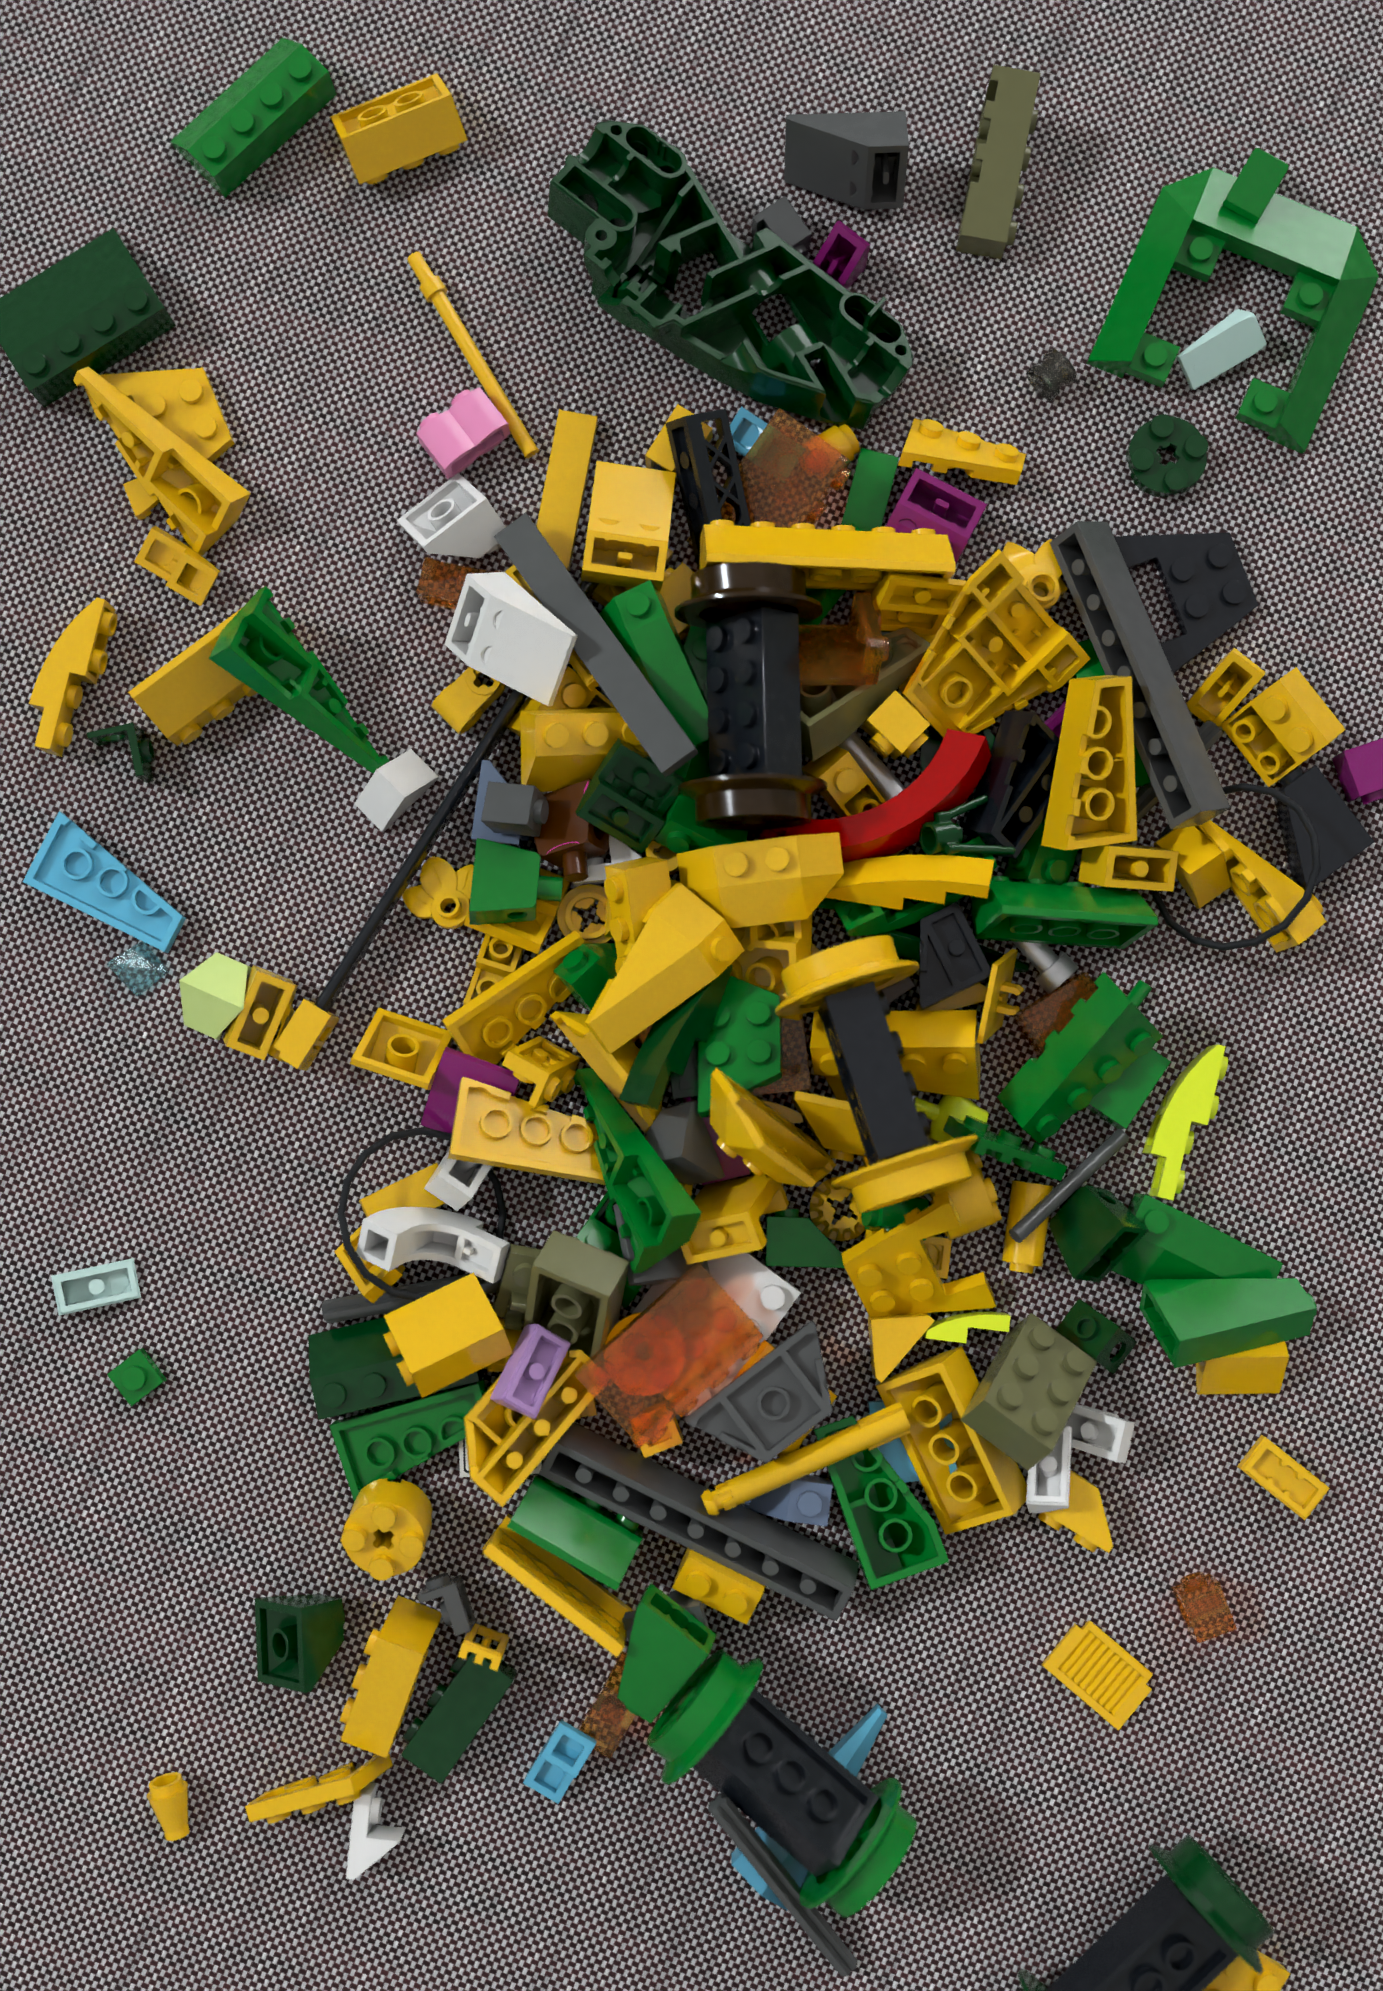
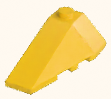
(1265, 891)

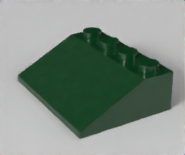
(79, 316)

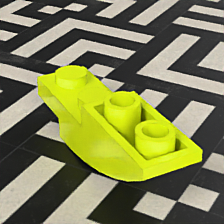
(1186, 1103)

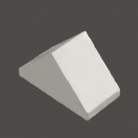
(395, 788)

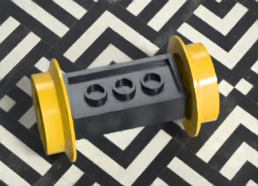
(844, 991)

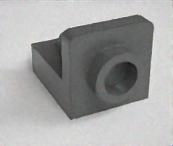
(456, 1605)

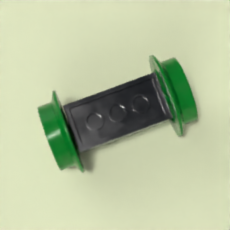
(785, 1784)

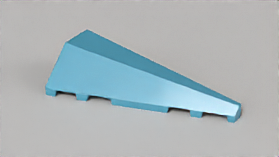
(849, 1752)

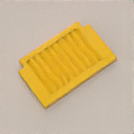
(1099, 1672)

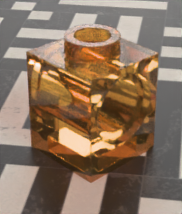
(1203, 1606)

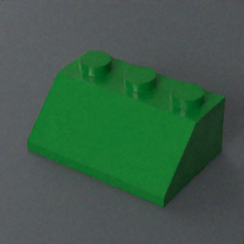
(577, 1530)

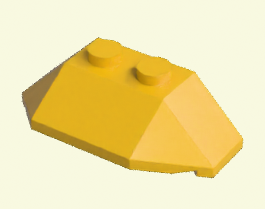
(764, 878)
(611, 1068)
(764, 1136)
(509, 1445)

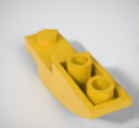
(74, 658)

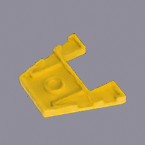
(183, 404)
(898, 1274)

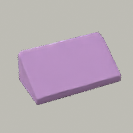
(530, 1370)

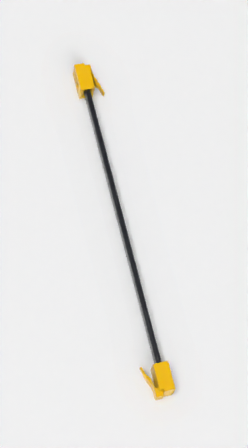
(312, 1023)

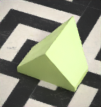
(213, 994)

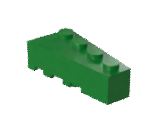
(1079, 1060)

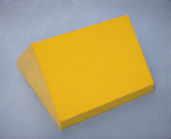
(402, 1048)
(1244, 1372)

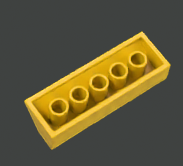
(831, 557)

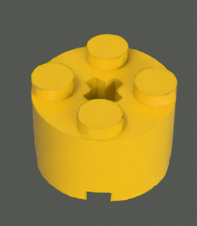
(973, 1200)
(388, 1528)

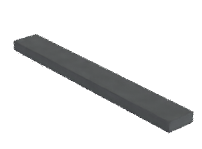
(597, 646)

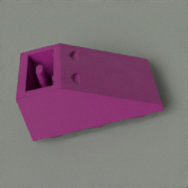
(939, 507)

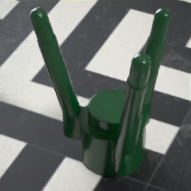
(947, 837)

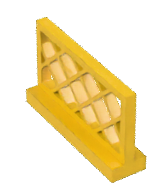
(560, 1586)

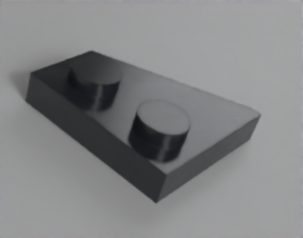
(948, 956)

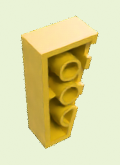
(1094, 767)

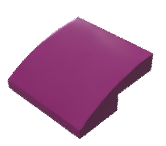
(454, 1065)

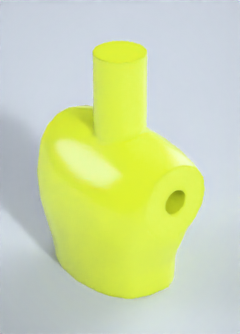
(948, 1105)

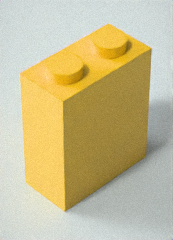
(446, 1335)

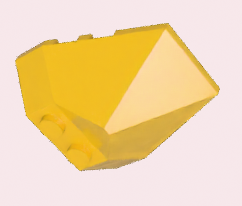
(991, 653)

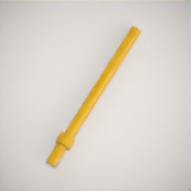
(435, 292)

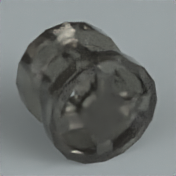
(1051, 374)

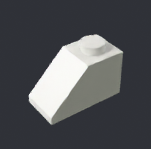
(456, 1181)

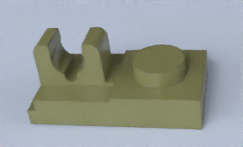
(514, 1286)

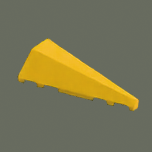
(191, 489)

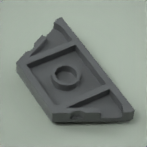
(771, 1400)

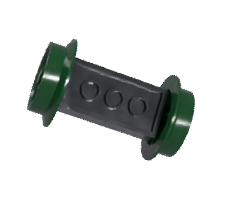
(1172, 1936)

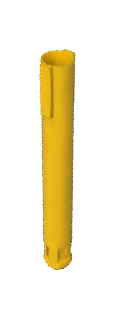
(867, 1433)

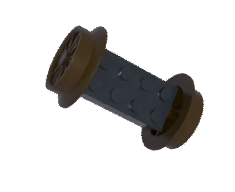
(752, 696)

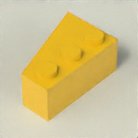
(389, 1677)

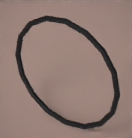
(1295, 911)
(345, 1193)

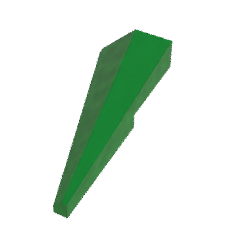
(271, 661)
(652, 1201)

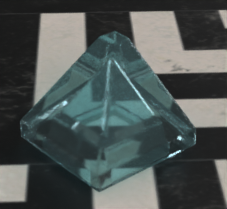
(138, 968)

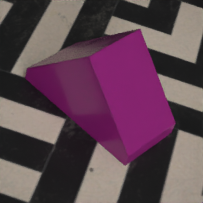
(843, 255)

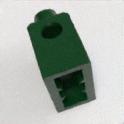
(1094, 1232)

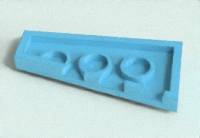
(95, 882)

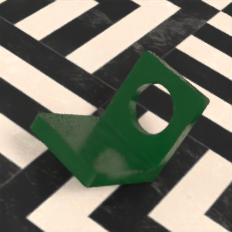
(141, 748)
(1095, 1335)

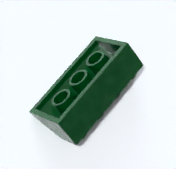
(357, 1371)

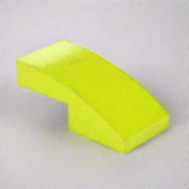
(955, 1327)

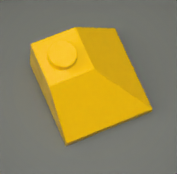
(830, 1124)

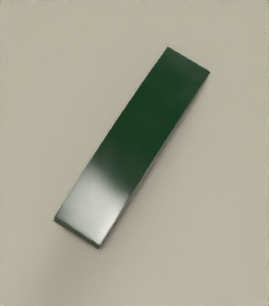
(671, 1042)

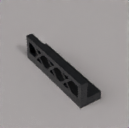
(695, 472)

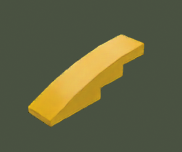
(918, 877)

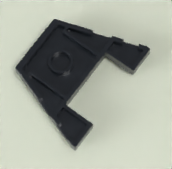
(1201, 582)

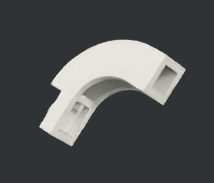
(431, 1234)

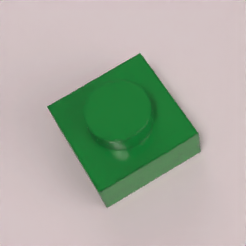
(137, 1377)

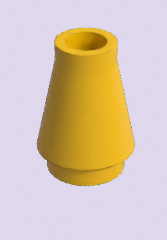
(170, 1804)

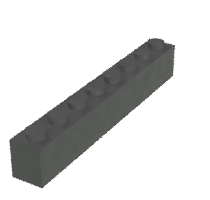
(1130, 647)
(676, 1510)

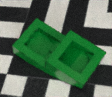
(870, 489)

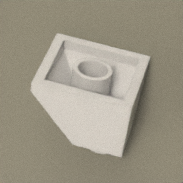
(454, 521)

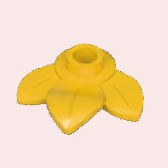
(1038, 570)
(439, 888)

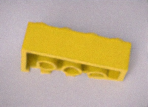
(936, 1047)

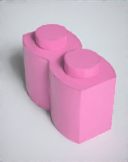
(462, 431)

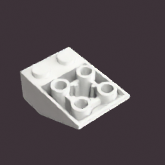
(510, 636)

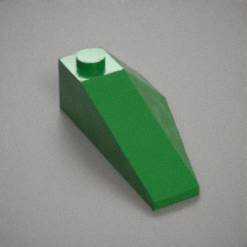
(883, 1517)

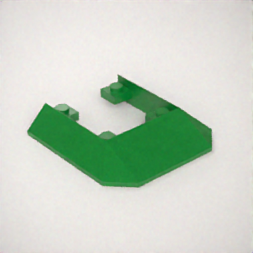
(1327, 292)

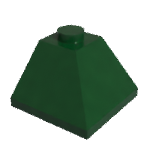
(297, 1638)

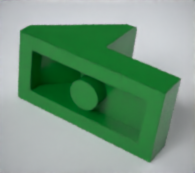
(1256, 185)

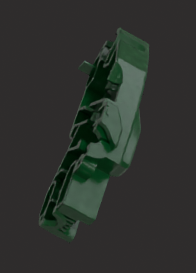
(649, 214)

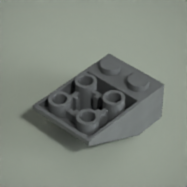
(849, 156)

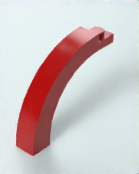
(898, 821)

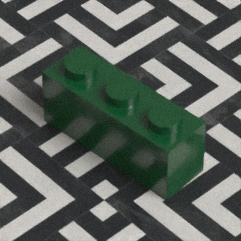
(455, 1715)

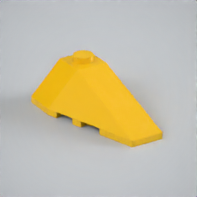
(670, 961)

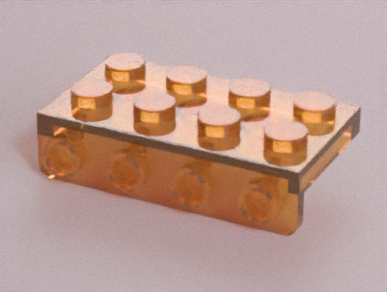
(788, 474)
(670, 1355)

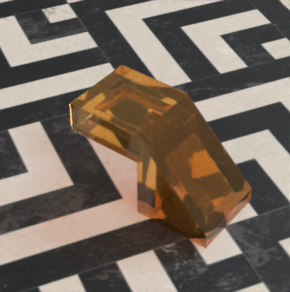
(607, 1715)

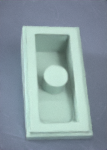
(1221, 348)
(96, 1286)

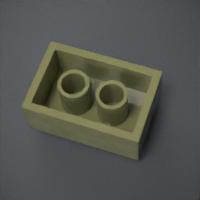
(576, 1291)
(1029, 1391)

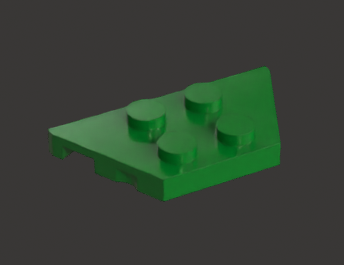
(742, 1041)

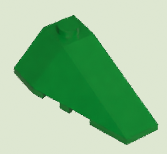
(651, 640)
(1188, 1249)

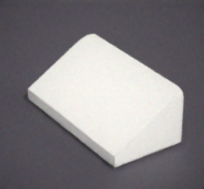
(1050, 1478)

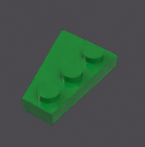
(1006, 1147)

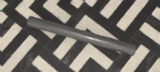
(1068, 1185)

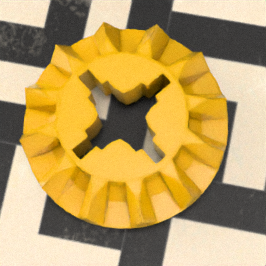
(583, 898)
(822, 1212)

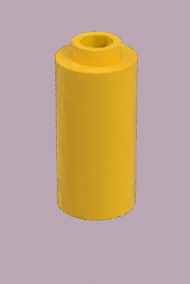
(1031, 1250)

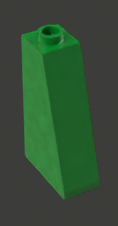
(1224, 1316)

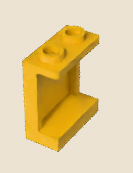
(732, 1216)

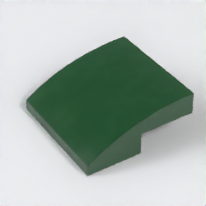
(629, 796)

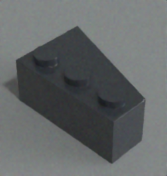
(1015, 783)

